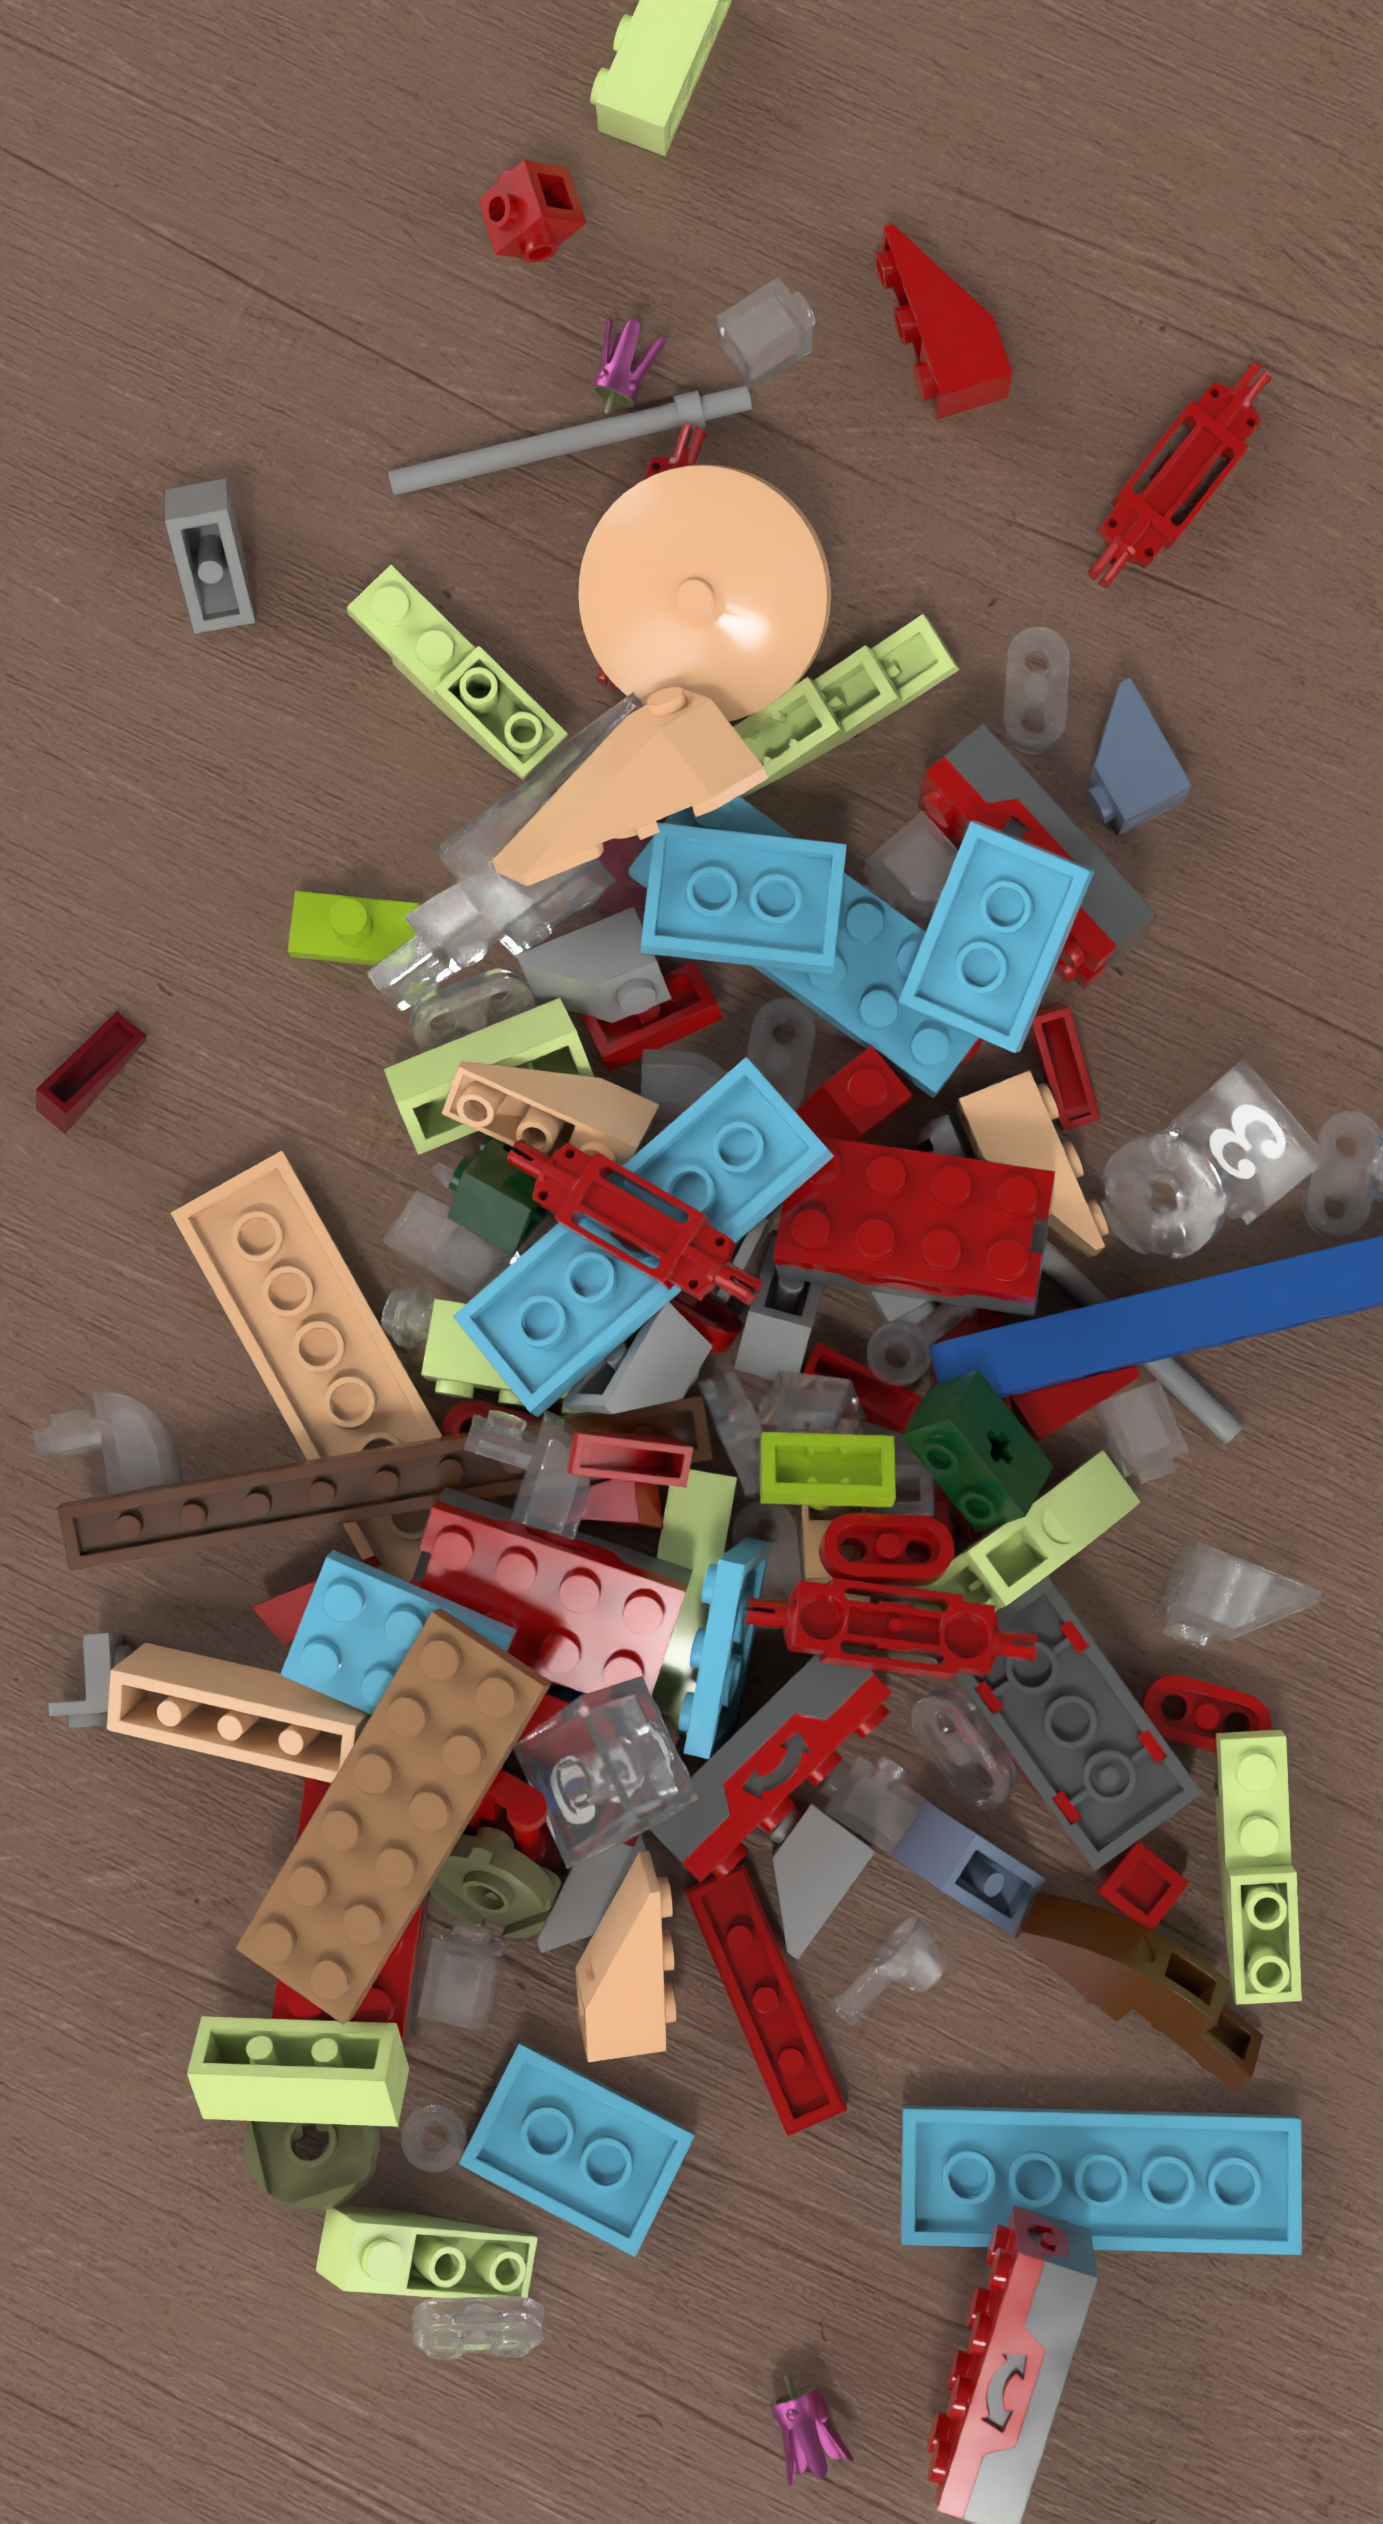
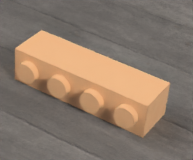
(231, 1712)

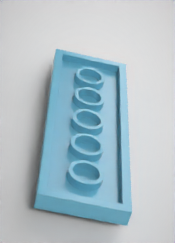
(869, 971)
(575, 1304)
(1122, 2174)

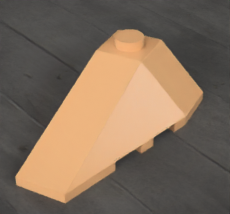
(650, 766)

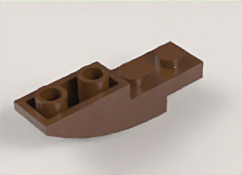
(1134, 1968)

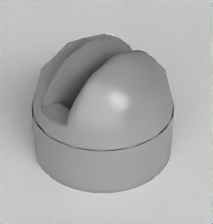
(943, 1136)

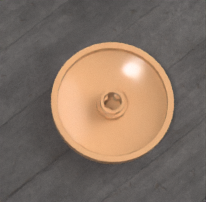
(705, 589)

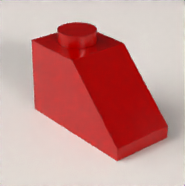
(856, 1100)

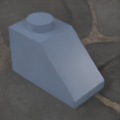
(1134, 766)
(967, 1867)

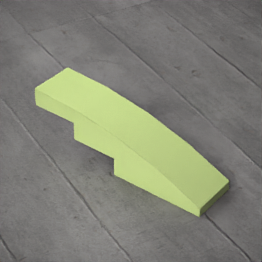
(846, 699)
(694, 1538)

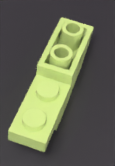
(456, 674)
(1032, 1547)
(1257, 1867)

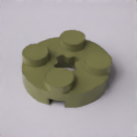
(495, 1884)
(308, 2183)

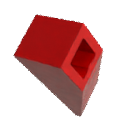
(951, 333)

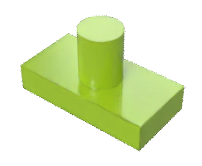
(348, 928)
(827, 1469)

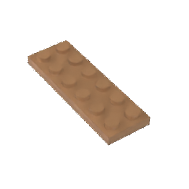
(393, 1815)

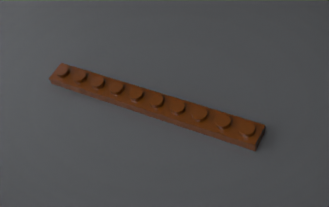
(326, 1490)

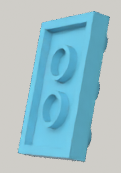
(743, 898)
(996, 936)
(363, 1629)
(723, 1648)
(577, 2148)

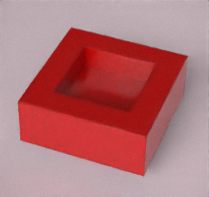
(1142, 1886)

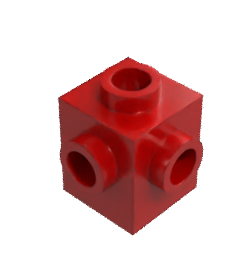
(531, 211)

